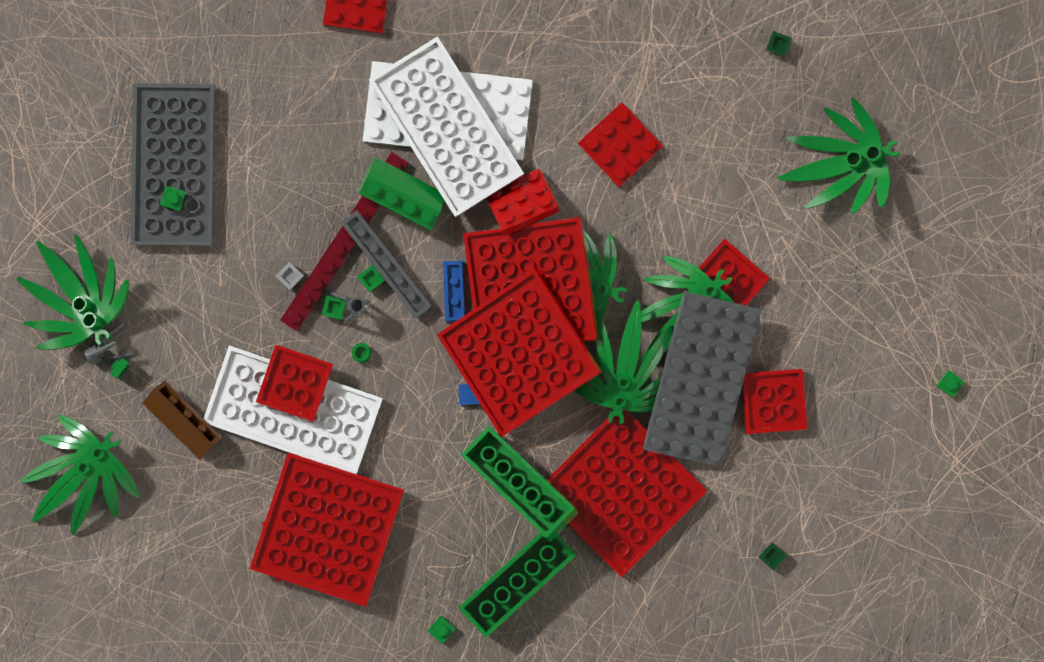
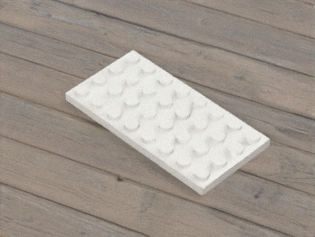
(502, 98)
(446, 126)
(334, 438)

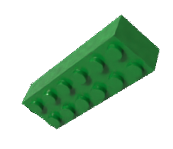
(519, 483)
(516, 582)

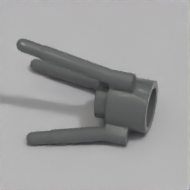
(354, 305)
(96, 353)

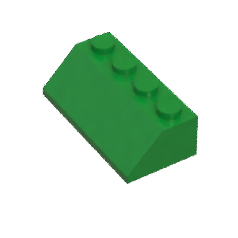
(401, 193)

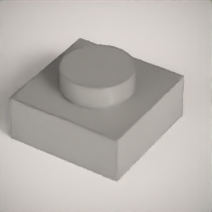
(289, 276)

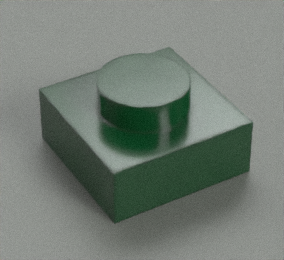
(778, 44)
(772, 556)

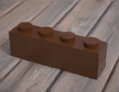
(182, 420)

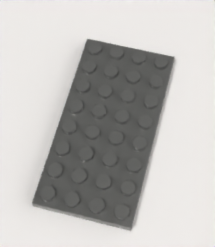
(173, 150)
(702, 379)

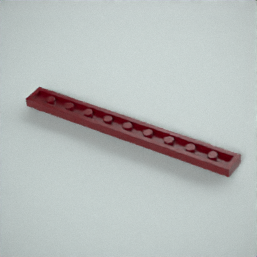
(331, 261)

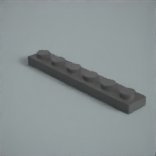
(386, 264)

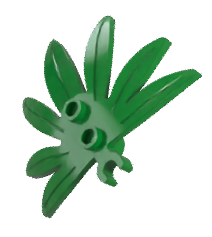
(862, 158)
(602, 276)
(698, 283)
(88, 311)
(622, 387)
(88, 462)

